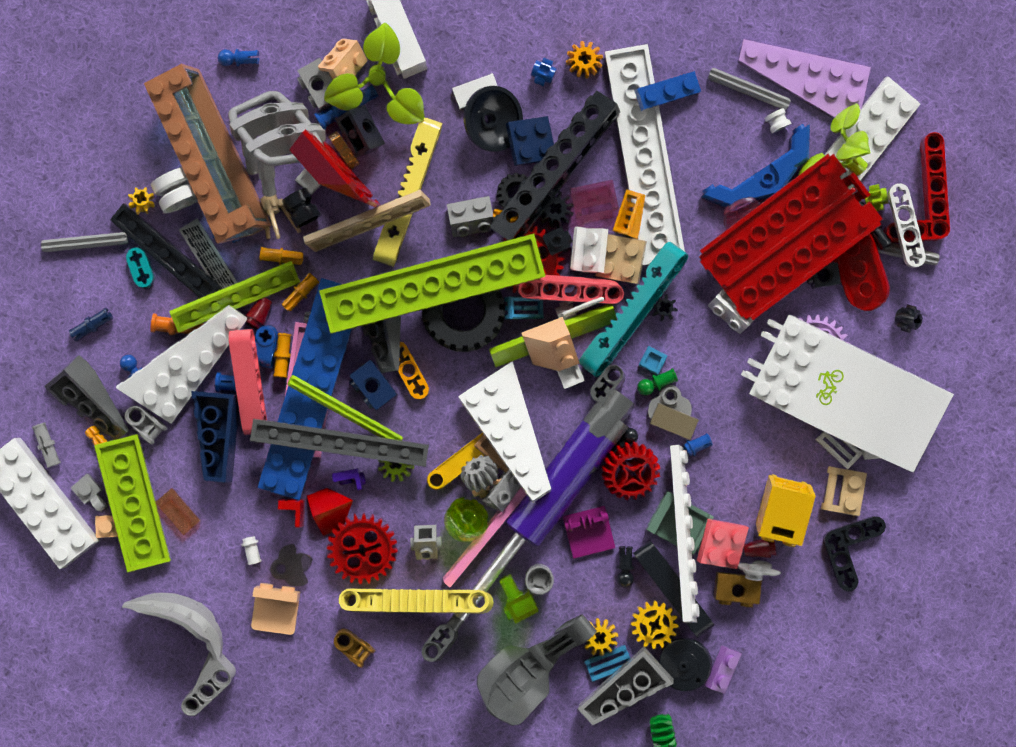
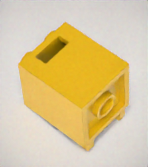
(785, 511)

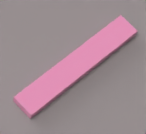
(476, 545)

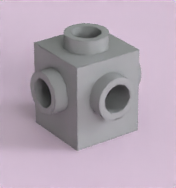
(426, 542)

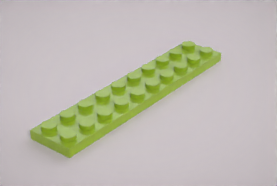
(432, 283)

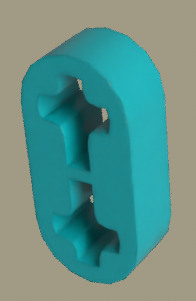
(145, 266)

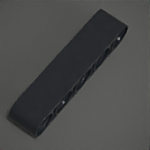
(669, 584)

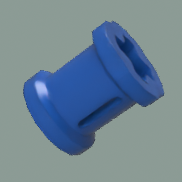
(220, 385)

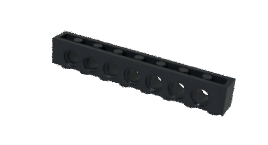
(567, 164)

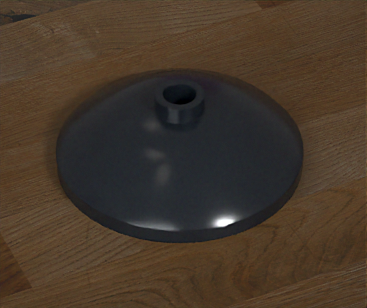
(500, 108)

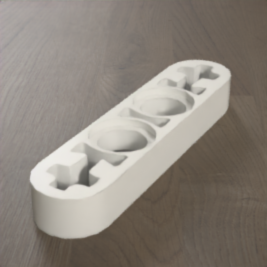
(902, 226)

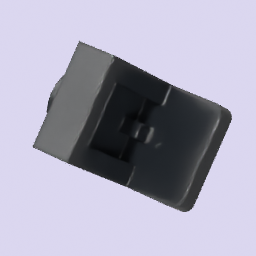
(557, 241)

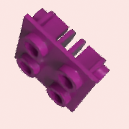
(589, 532)

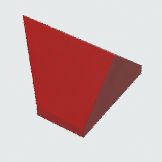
(328, 509)

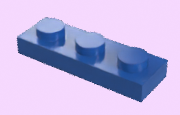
(667, 91)

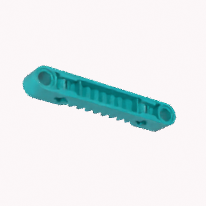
(668, 262)

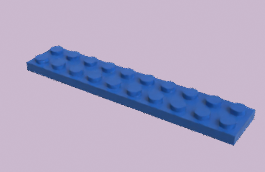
(318, 365)

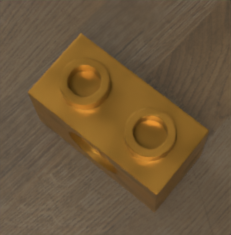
(726, 581)

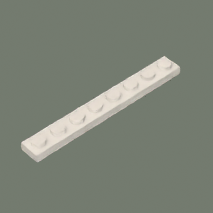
(685, 542)

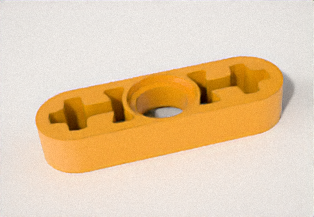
(422, 381)

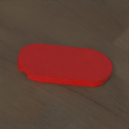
(863, 275)

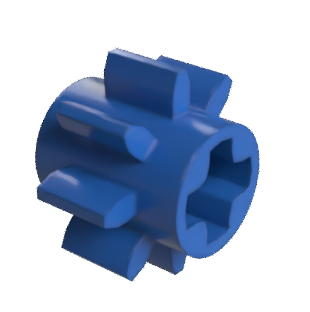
(543, 71)

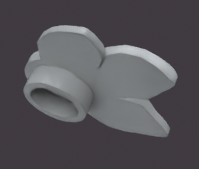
(678, 402)
(757, 570)

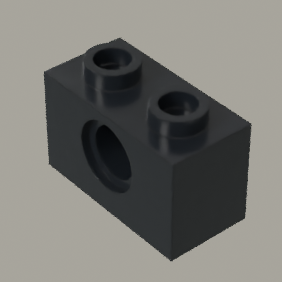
(360, 131)

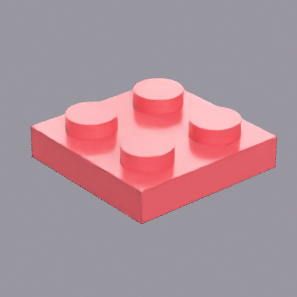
(722, 544)

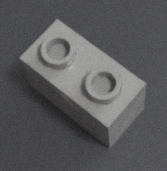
(308, 76)

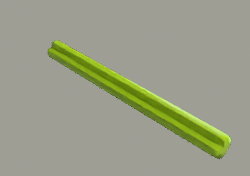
(341, 408)

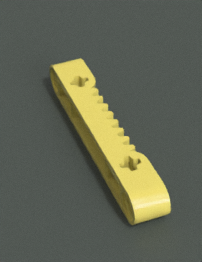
(425, 135)
(415, 601)

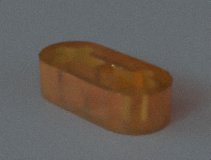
(344, 150)

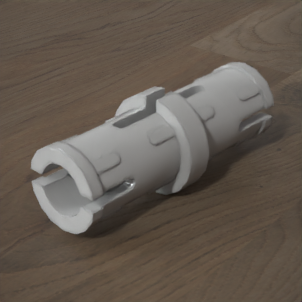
(46, 445)

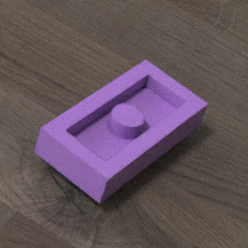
(723, 669)

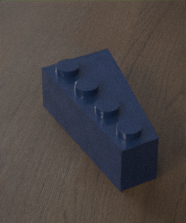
(217, 433)

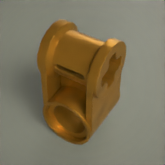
(354, 648)

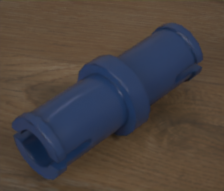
(91, 324)

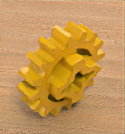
(645, 620)

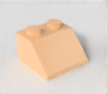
(551, 346)

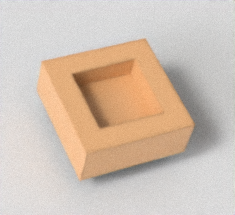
(105, 526)

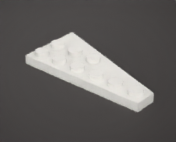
(169, 378)
(504, 420)

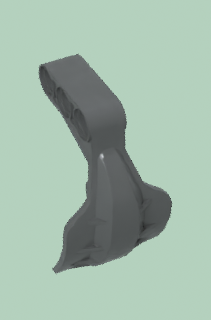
(519, 677)

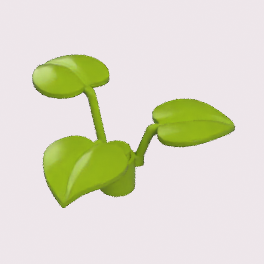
(379, 46)
(854, 147)

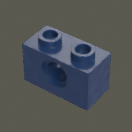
(367, 373)

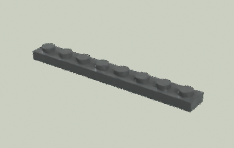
(339, 442)

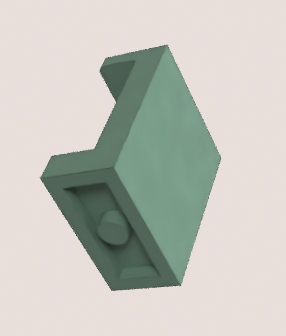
(664, 522)

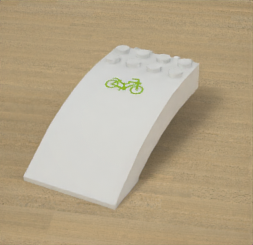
(849, 393)

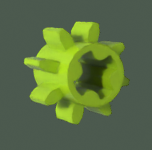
(878, 197)

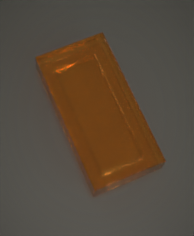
(178, 511)

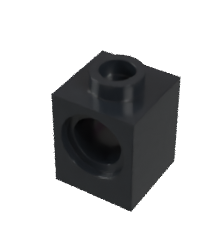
(833, 277)

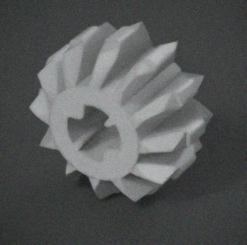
(479, 473)

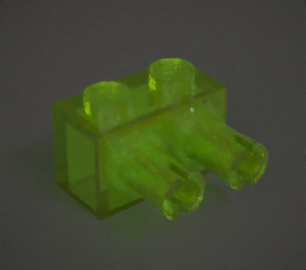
(518, 603)

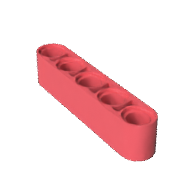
(578, 294)
(247, 378)

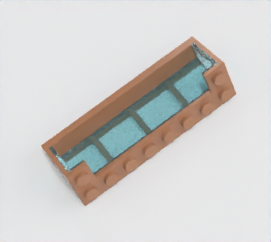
(207, 153)

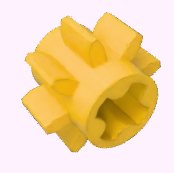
(137, 196)

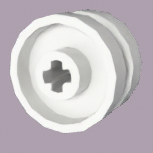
(175, 191)

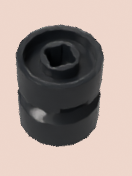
(300, 205)

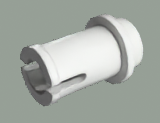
(251, 550)

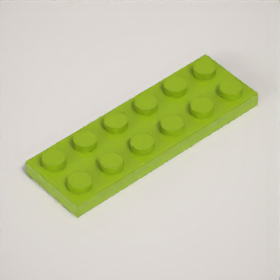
(132, 503)

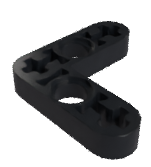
(845, 540)

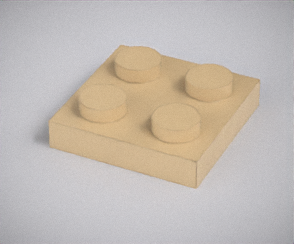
(623, 259)

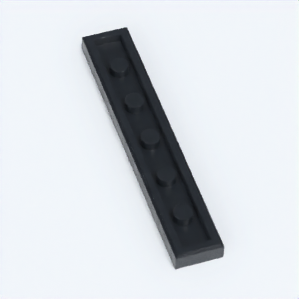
(164, 252)

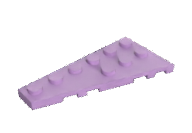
(815, 79)

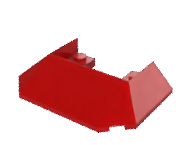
(329, 168)

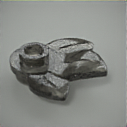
(294, 564)

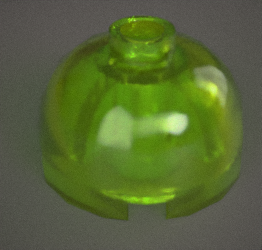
(465, 519)

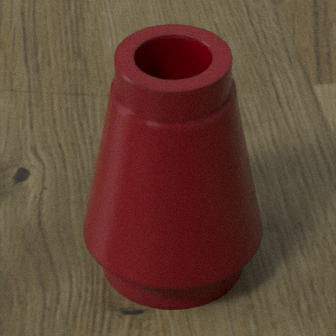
(258, 313)
(760, 548)

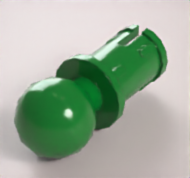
(646, 387)

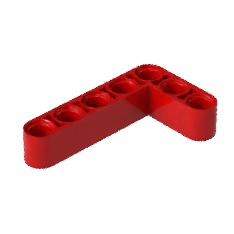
(941, 197)

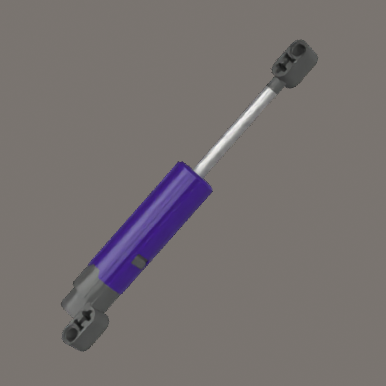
(567, 477)

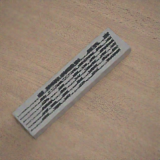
(207, 254)

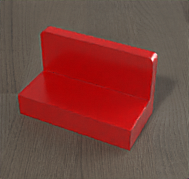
(294, 504)

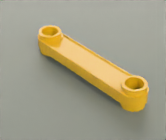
(452, 466)

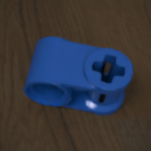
(265, 348)

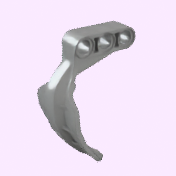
(202, 625)

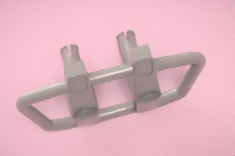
(278, 130)

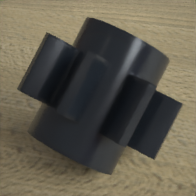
(670, 309)
(908, 318)

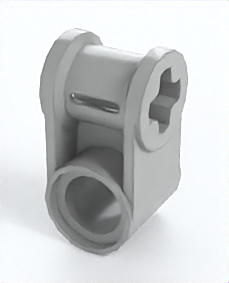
(146, 424)

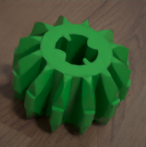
(662, 731)

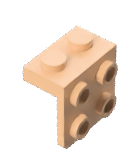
(275, 609)

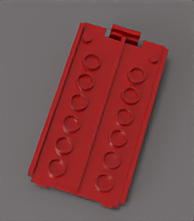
(790, 237)

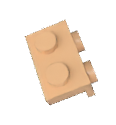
(344, 58)

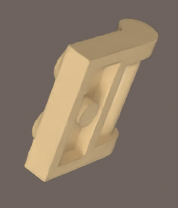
(850, 494)

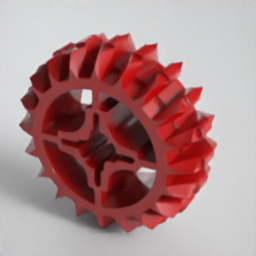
(641, 457)

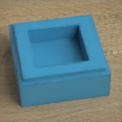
(653, 360)

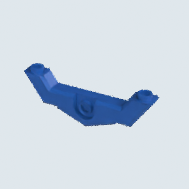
(769, 179)

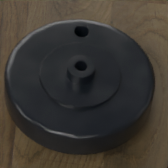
(686, 663)

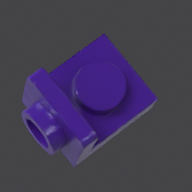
(345, 477)

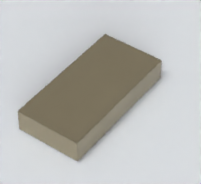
(674, 421)

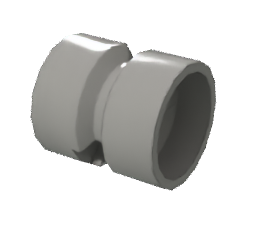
(539, 579)

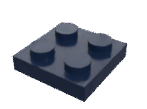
(529, 139)

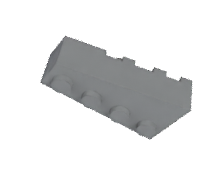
(629, 684)

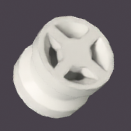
(777, 120)

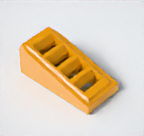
(636, 216)

